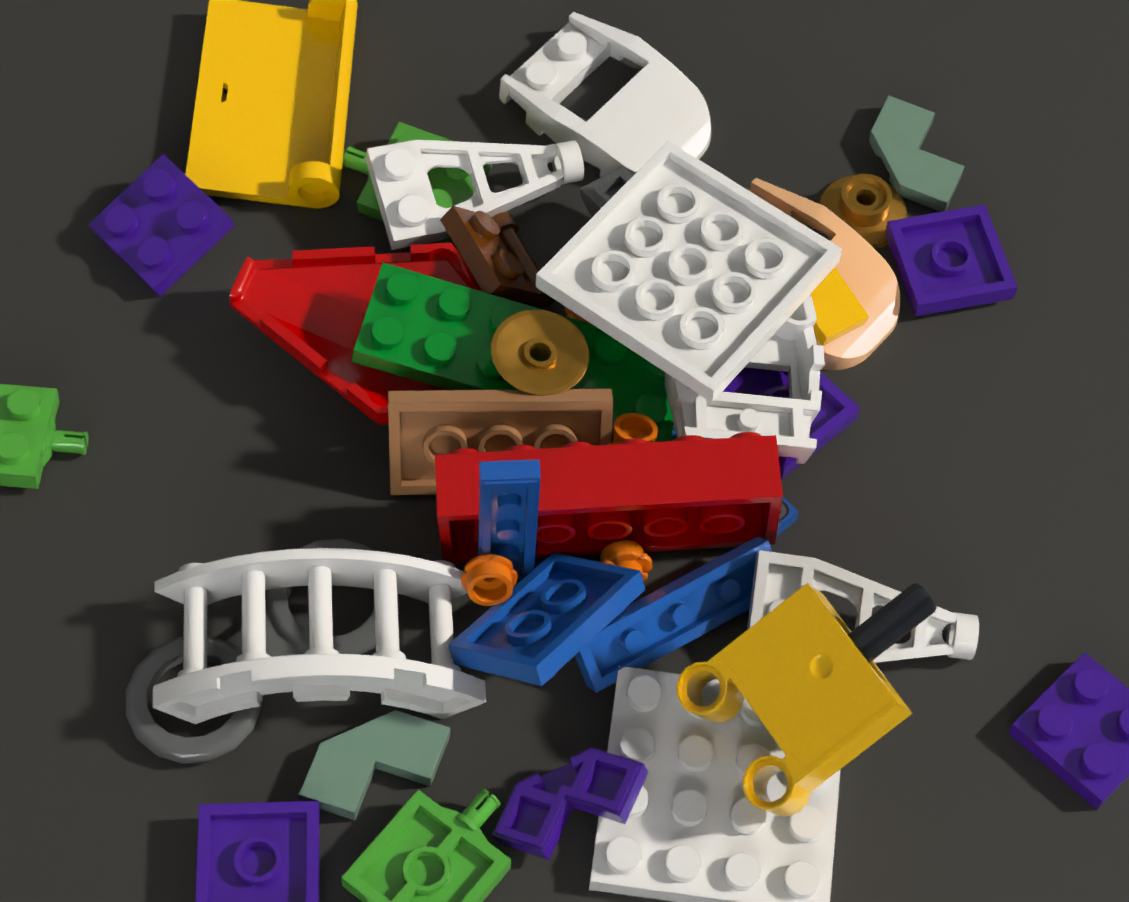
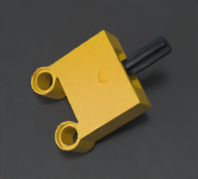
(808, 687)

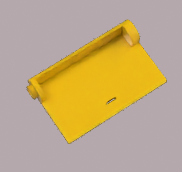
(284, 105)

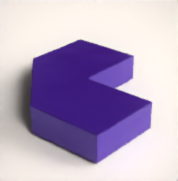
(542, 804)

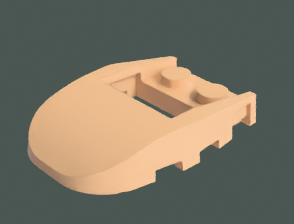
(859, 266)

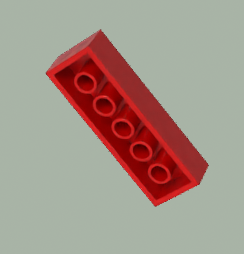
(636, 490)

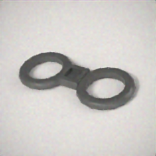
(283, 638)

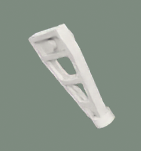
(407, 196)
(782, 574)

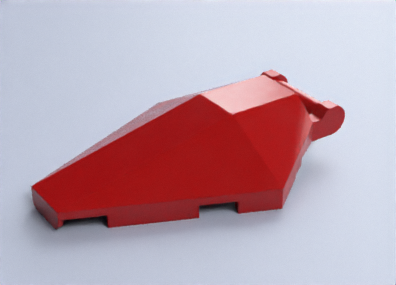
(319, 304)

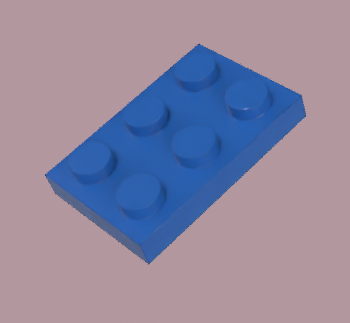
(547, 618)

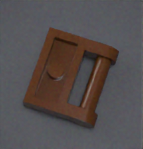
(495, 255)

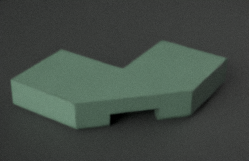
(913, 171)
(390, 743)

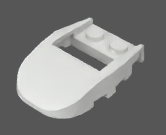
(634, 123)
(788, 350)

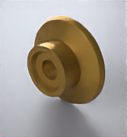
(883, 204)
(543, 336)

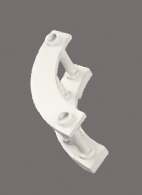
(320, 672)

